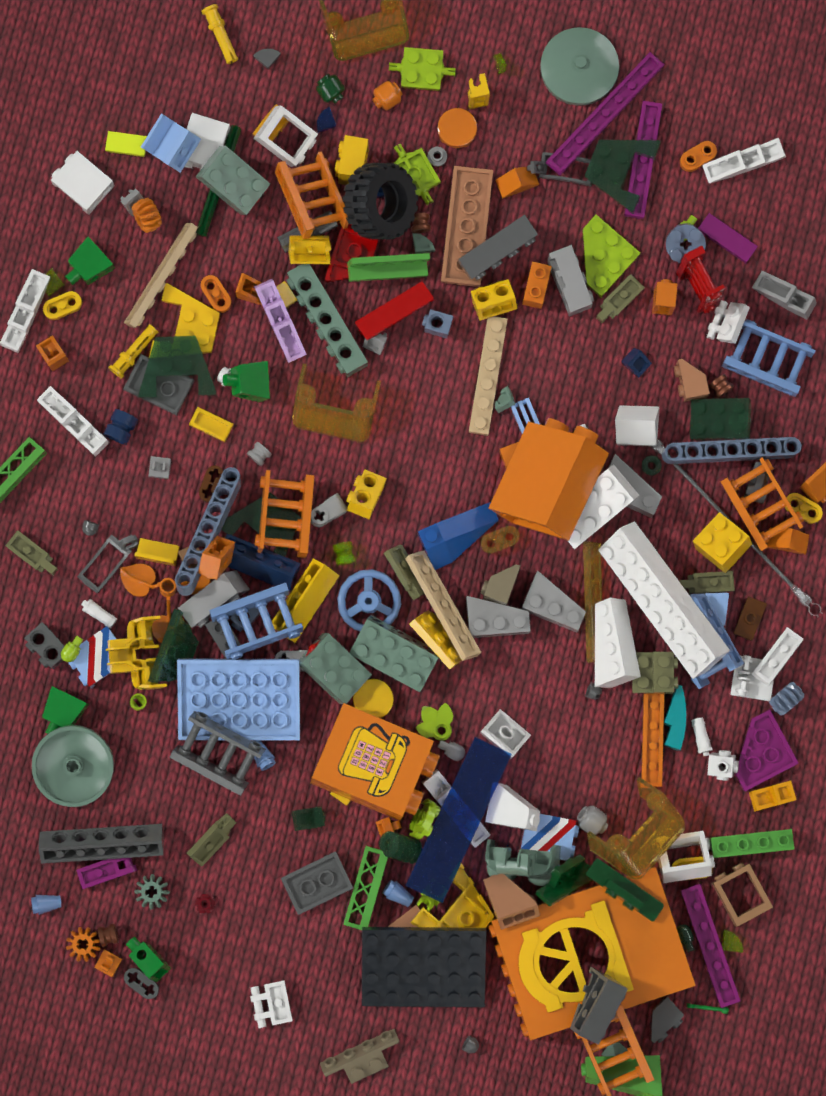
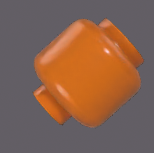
(387, 95)

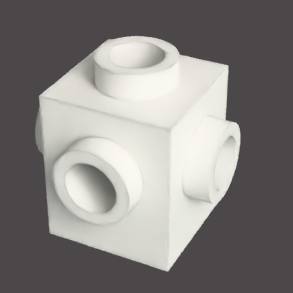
(715, 765)

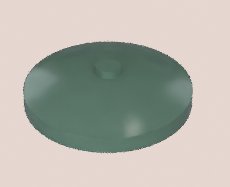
(579, 66)
(72, 766)

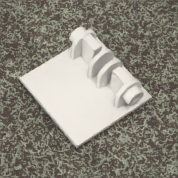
(748, 686)

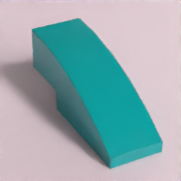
(676, 719)

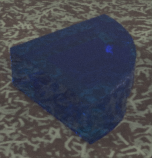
(325, 120)

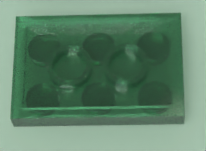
(720, 419)

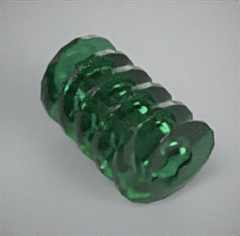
(400, 847)

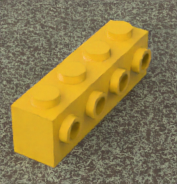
(307, 595)

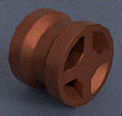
(420, 223)
(721, 385)
(108, 935)

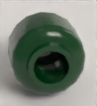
(330, 88)

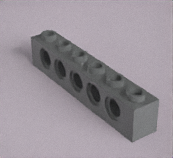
(101, 843)

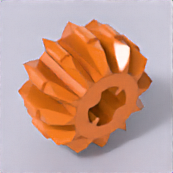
(146, 215)
(83, 951)

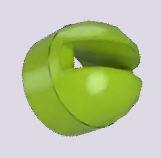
(141, 699)

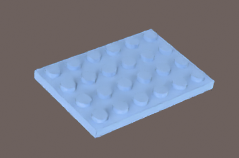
(243, 695)

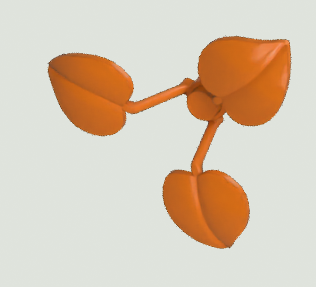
(138, 580)

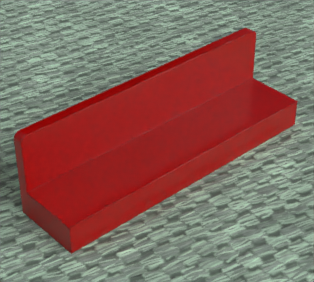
(394, 311)

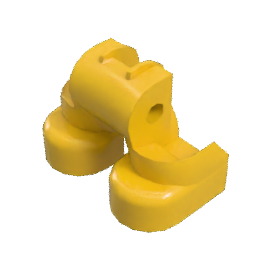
(123, 654)

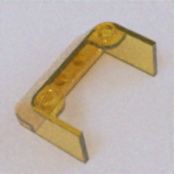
(366, 33)
(331, 420)
(649, 842)

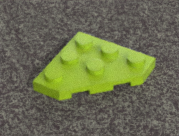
(605, 255)

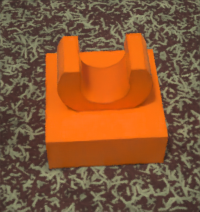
(385, 825)
(108, 963)

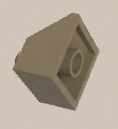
(500, 585)

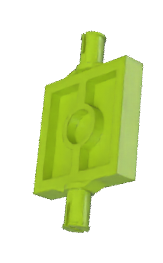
(422, 69)
(419, 169)

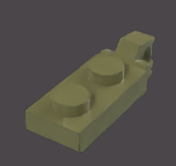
(620, 298)
(31, 553)
(397, 559)
(709, 582)
(212, 840)

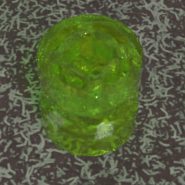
(344, 553)

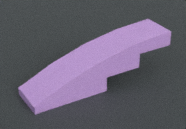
(280, 320)

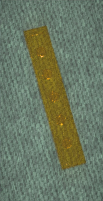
(593, 592)

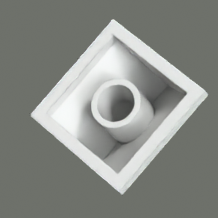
(637, 425)
(505, 733)

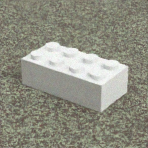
(606, 500)

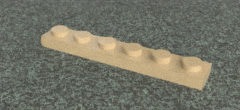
(164, 270)
(488, 375)
(443, 605)

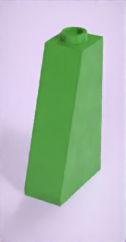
(634, 1087)

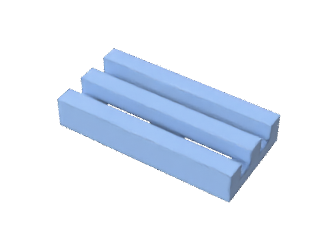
(520, 404)

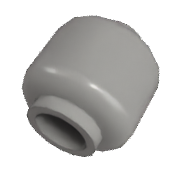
(592, 820)

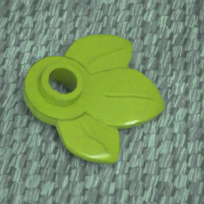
(435, 719)

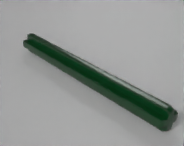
(212, 198)

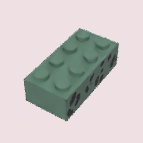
(394, 653)

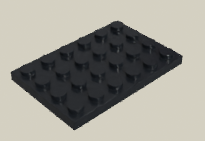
(423, 966)

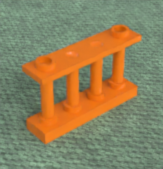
(298, 207)
(742, 503)
(303, 506)
(632, 1052)

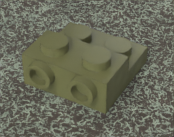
(656, 673)

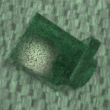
(308, 818)

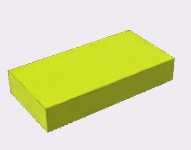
(125, 144)

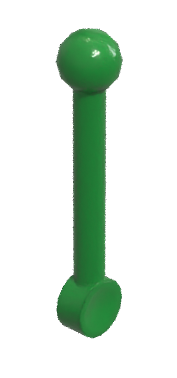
(724, 1010)

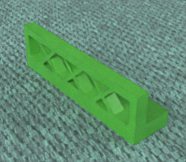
(388, 267)
(22, 471)
(366, 916)

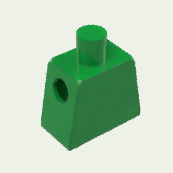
(88, 263)
(249, 381)
(62, 709)
(152, 965)

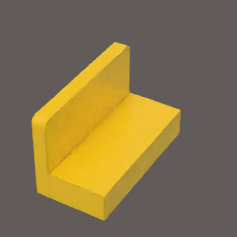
(157, 552)

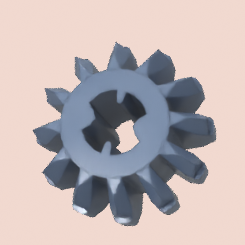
(786, 698)

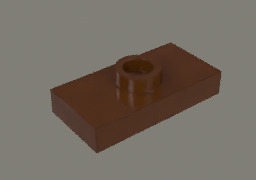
(749, 618)

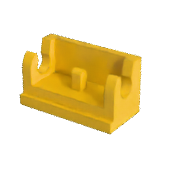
(478, 95)
(310, 250)

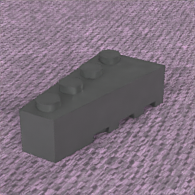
(497, 247)

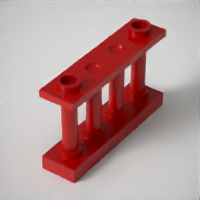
(694, 270)

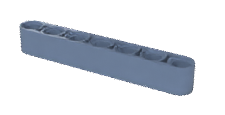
(740, 446)
(208, 522)

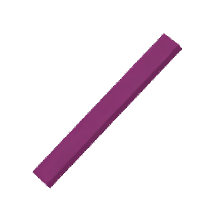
(604, 114)

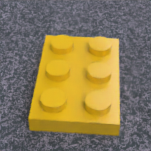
(435, 636)

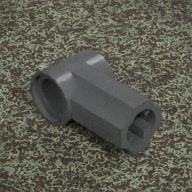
(757, 483)

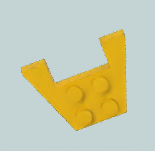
(194, 318)
(466, 912)

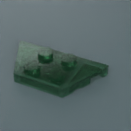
(176, 644)

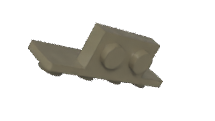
(362, 1059)

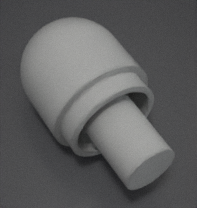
(452, 750)

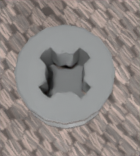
(259, 453)

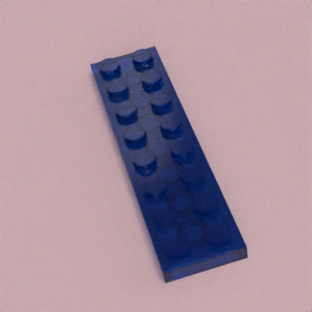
(458, 819)

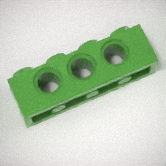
(751, 843)

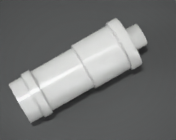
(99, 613)
(702, 737)

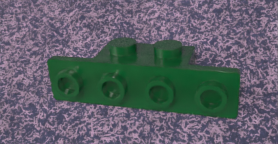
(565, 880)
(622, 888)

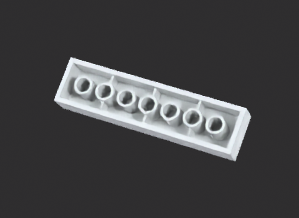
(663, 600)

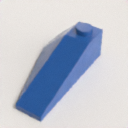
(453, 536)

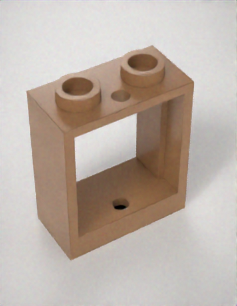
(751, 913)

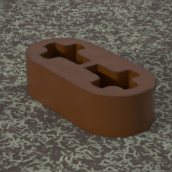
(207, 482)

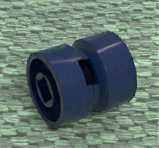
(120, 427)

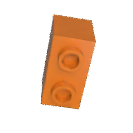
(536, 285)
(664, 297)
(216, 557)

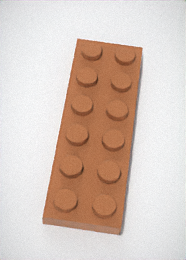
(466, 221)

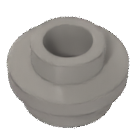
(437, 162)

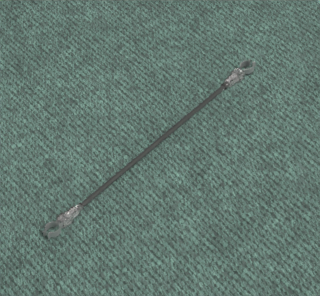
(803, 597)

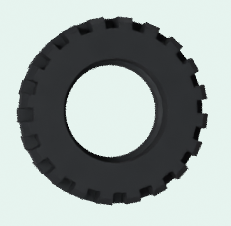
(362, 196)

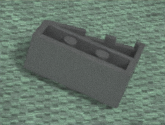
(598, 1006)

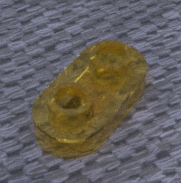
(500, 540)

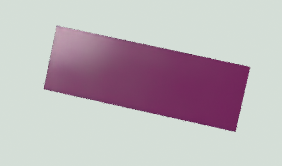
(727, 238)

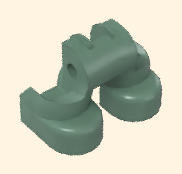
(529, 863)

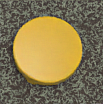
(374, 698)

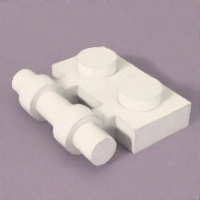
(732, 323)
(277, 1002)

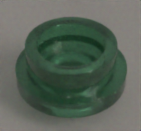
(651, 459)

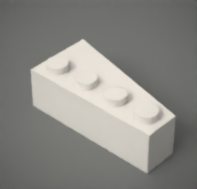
(614, 645)

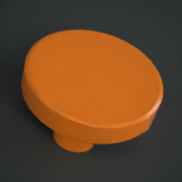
(457, 128)

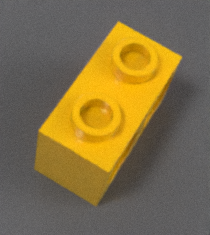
(494, 301)
(369, 495)

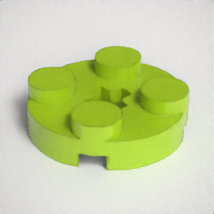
(422, 822)

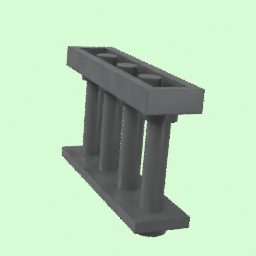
(201, 763)

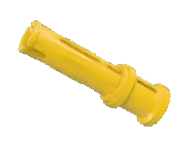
(217, 25)
(128, 358)

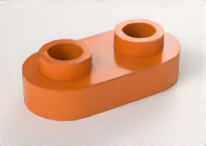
(698, 156)
(216, 294)

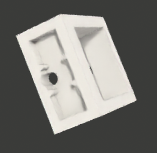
(269, 125)
(690, 871)

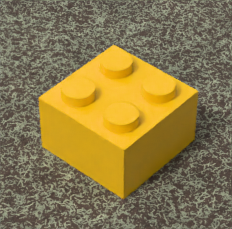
(353, 154)
(722, 542)

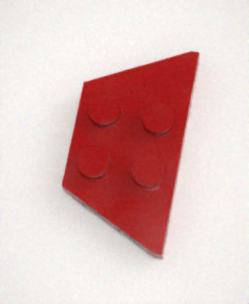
(348, 246)

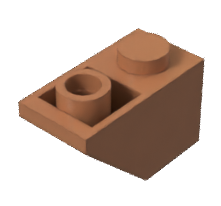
(692, 381)

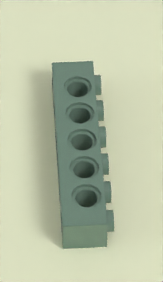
(305, 274)

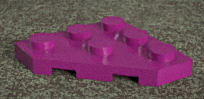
(763, 752)

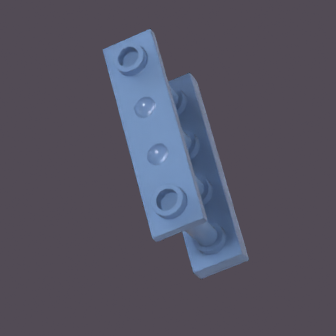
(770, 377)
(240, 608)
(732, 659)

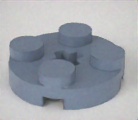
(677, 236)

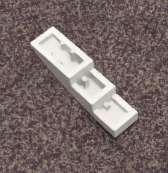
(744, 161)
(25, 310)
(73, 421)
(439, 790)

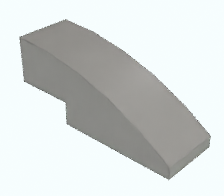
(785, 294)

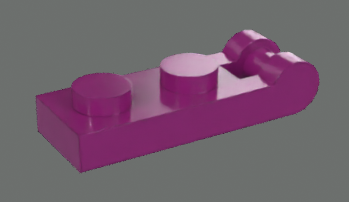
(104, 871)

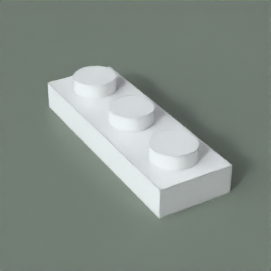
(777, 656)

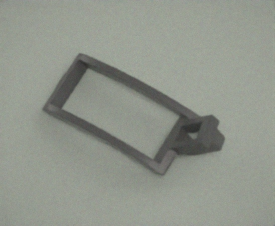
(542, 170)
(120, 545)

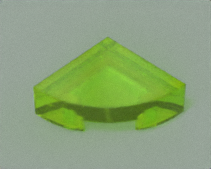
(500, 63)
(54, 283)
(731, 942)

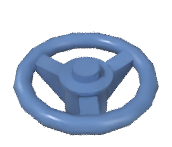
(368, 600)

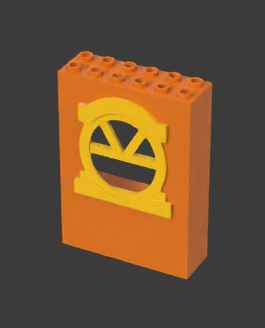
(641, 954)

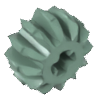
(156, 897)

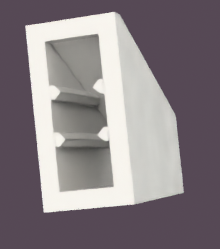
(511, 810)

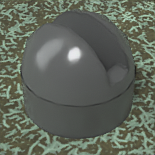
(90, 528)
(593, 692)
(470, 1045)

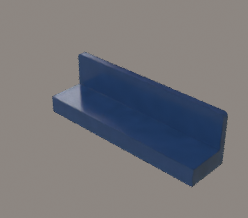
(263, 566)

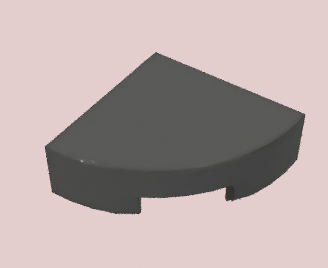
(267, 57)

